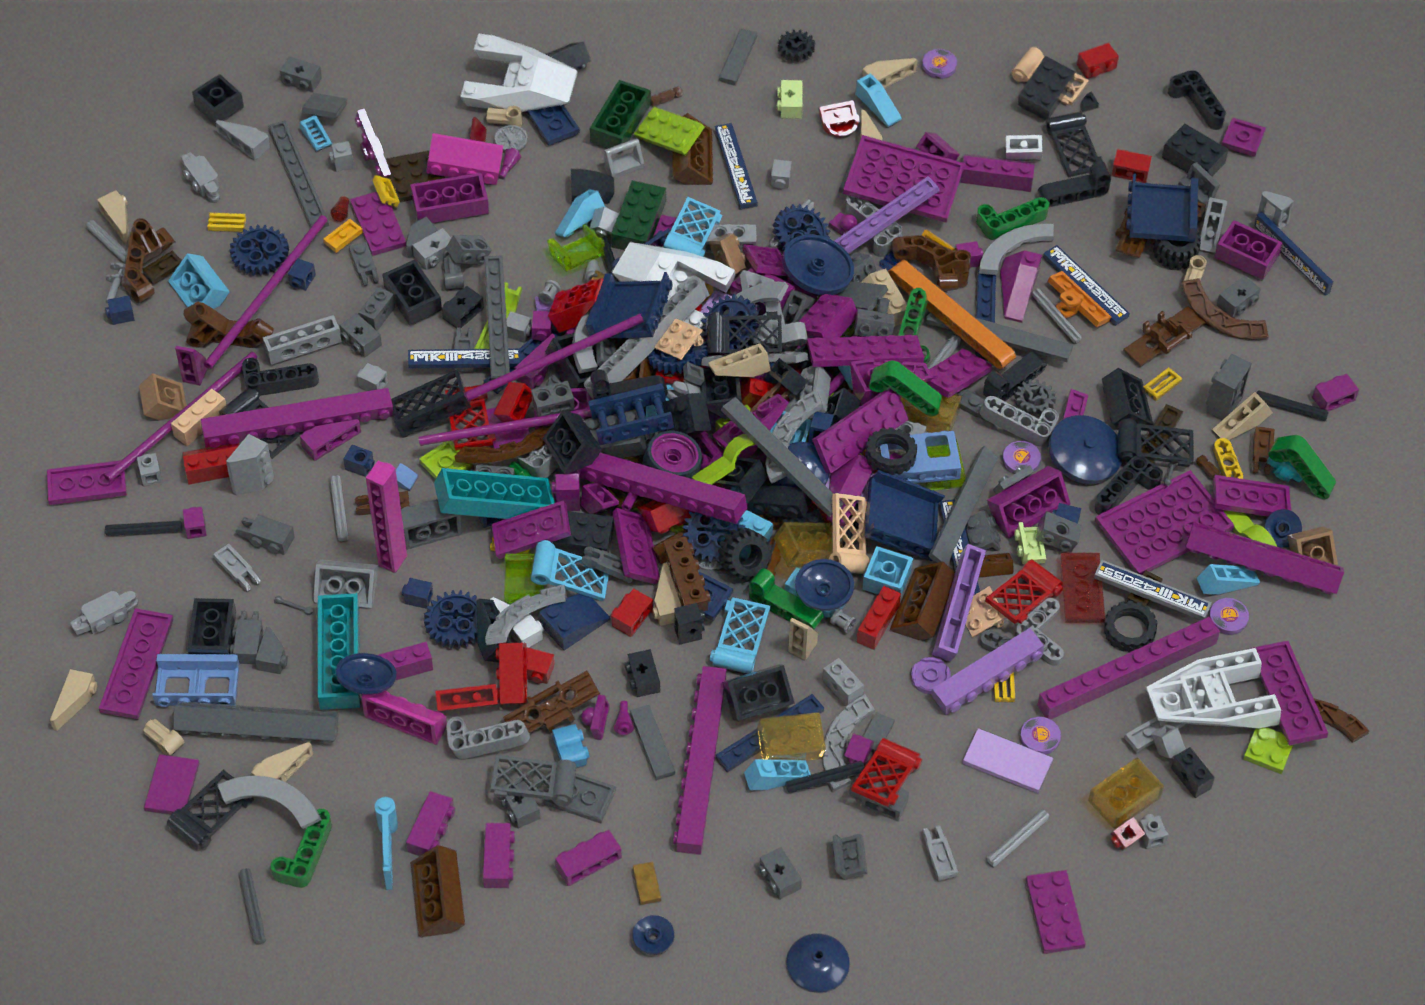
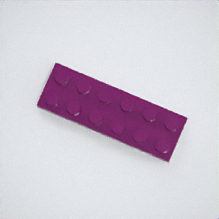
(844, 350)
(850, 434)
(136, 663)
(1284, 678)

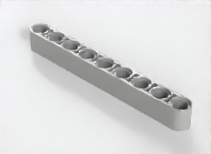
(637, 349)

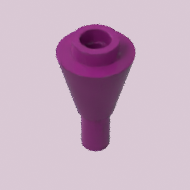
(511, 157)
(623, 722)

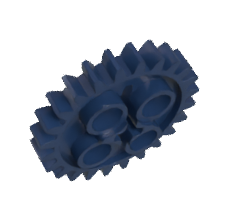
(796, 218)
(250, 256)
(737, 307)
(669, 363)
(711, 548)
(454, 619)

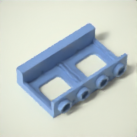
(927, 468)
(197, 669)

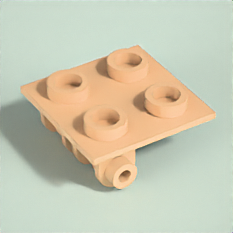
(679, 339)
(982, 615)

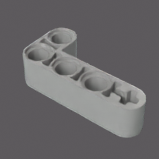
(862, 210)
(996, 410)
(539, 463)
(513, 735)

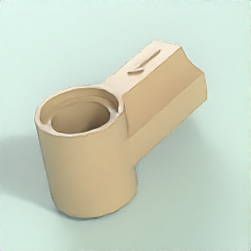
(508, 116)
(1196, 268)
(166, 740)

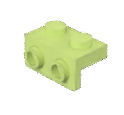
(1028, 546)

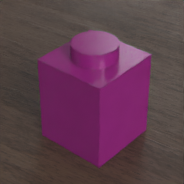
(975, 251)
(541, 325)
(194, 522)
(859, 749)

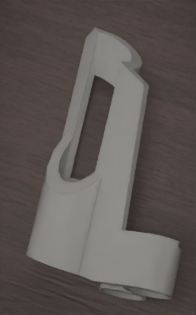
(792, 334)

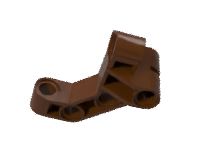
(146, 245)
(948, 265)
(212, 327)

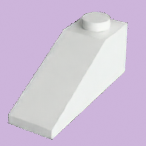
(526, 629)

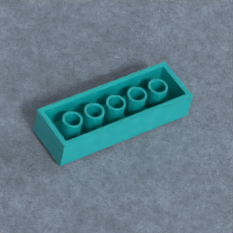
(490, 493)
(336, 640)

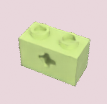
(791, 99)

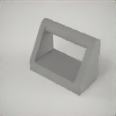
(626, 163)
(1283, 208)

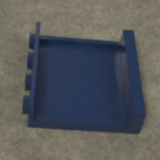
(1163, 210)
(627, 299)
(902, 514)

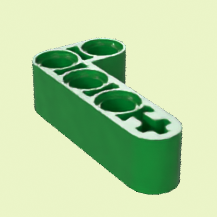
(995, 225)
(915, 324)
(907, 385)
(1306, 463)
(781, 602)
(307, 847)

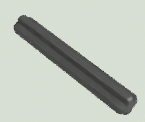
(252, 906)

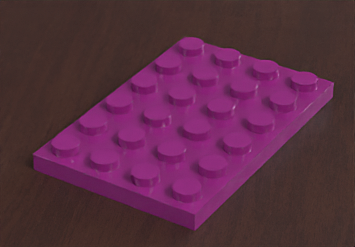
(887, 170)
(1158, 522)

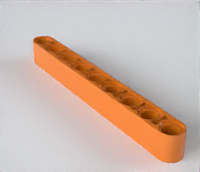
(954, 315)

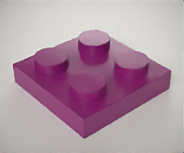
(1243, 137)

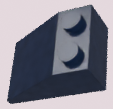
(572, 619)

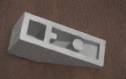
(245, 138)
(1212, 224)

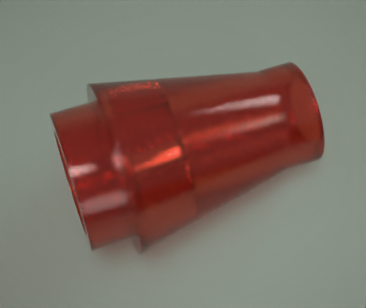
(340, 209)

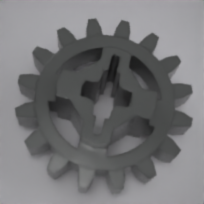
(1035, 397)

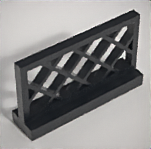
(433, 411)

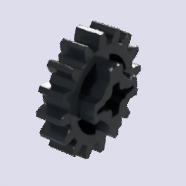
(796, 45)

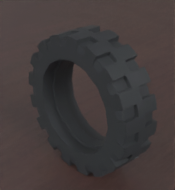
(894, 437)
(1130, 609)

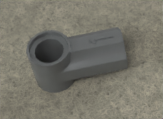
(453, 274)

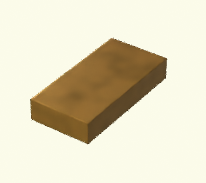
(646, 883)

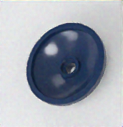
(809, 457)
(824, 576)
(366, 673)
(814, 973)

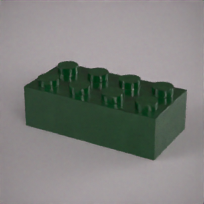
(620, 115)
(638, 214)

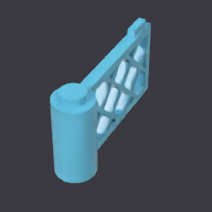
(685, 241)
(545, 569)
(731, 656)
(387, 824)

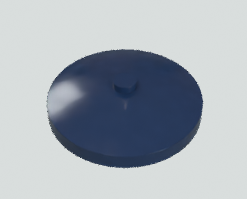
(818, 264)
(1085, 449)

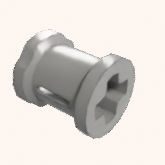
(548, 291)
(843, 620)

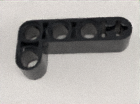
(1194, 85)
(1078, 188)
(279, 379)
(1006, 384)
(605, 389)
(1135, 472)

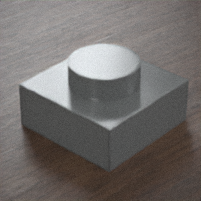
(693, 373)

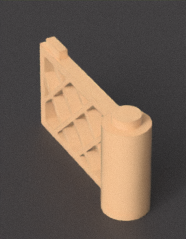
(1030, 62)
(854, 560)

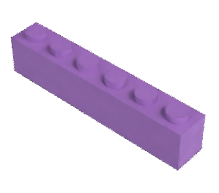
(958, 602)
(987, 671)

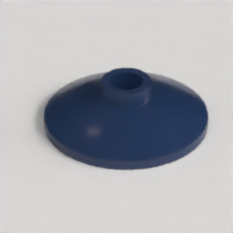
(1290, 522)
(653, 926)

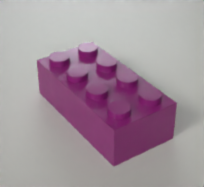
(450, 198)

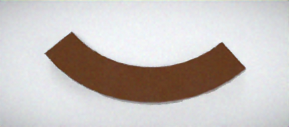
(1217, 318)
(506, 451)
(1342, 721)

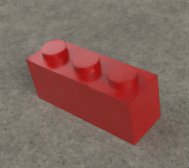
(878, 617)
(512, 673)
(466, 697)

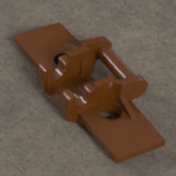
(1127, 244)
(1160, 332)
(558, 707)

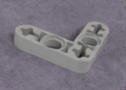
(1037, 627)

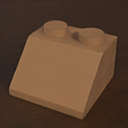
(727, 251)
(161, 397)
(1314, 543)

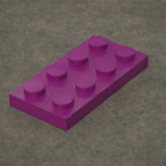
(378, 224)
(958, 372)
(84, 483)
(1250, 496)
(530, 528)
(636, 546)
(1055, 912)

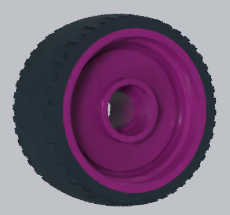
(673, 453)

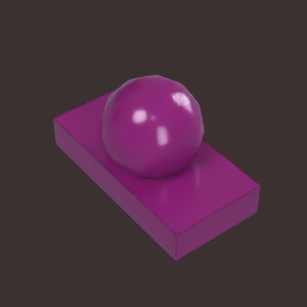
(843, 223)
(596, 717)

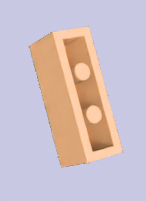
(188, 424)

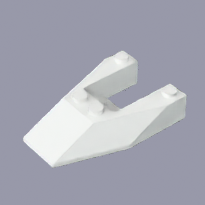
(530, 81)
(650, 262)
(1203, 695)

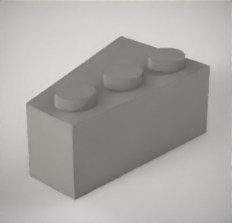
(817, 380)

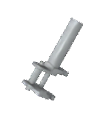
(115, 279)

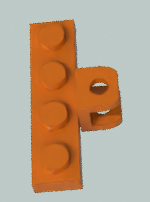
(1076, 299)

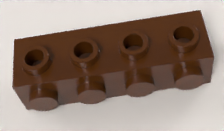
(685, 573)

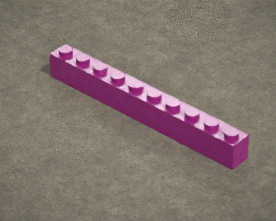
(296, 417)
(665, 487)
(1128, 668)
(701, 761)

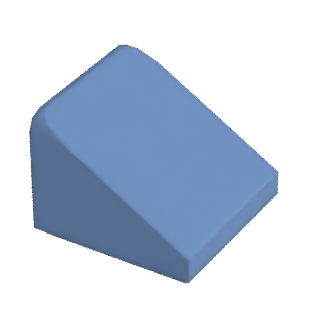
(405, 477)

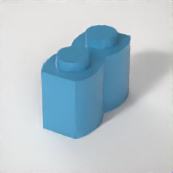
(569, 745)

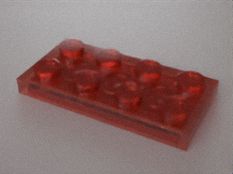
(1081, 591)

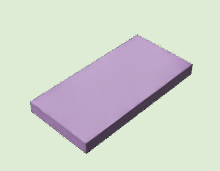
(1007, 760)

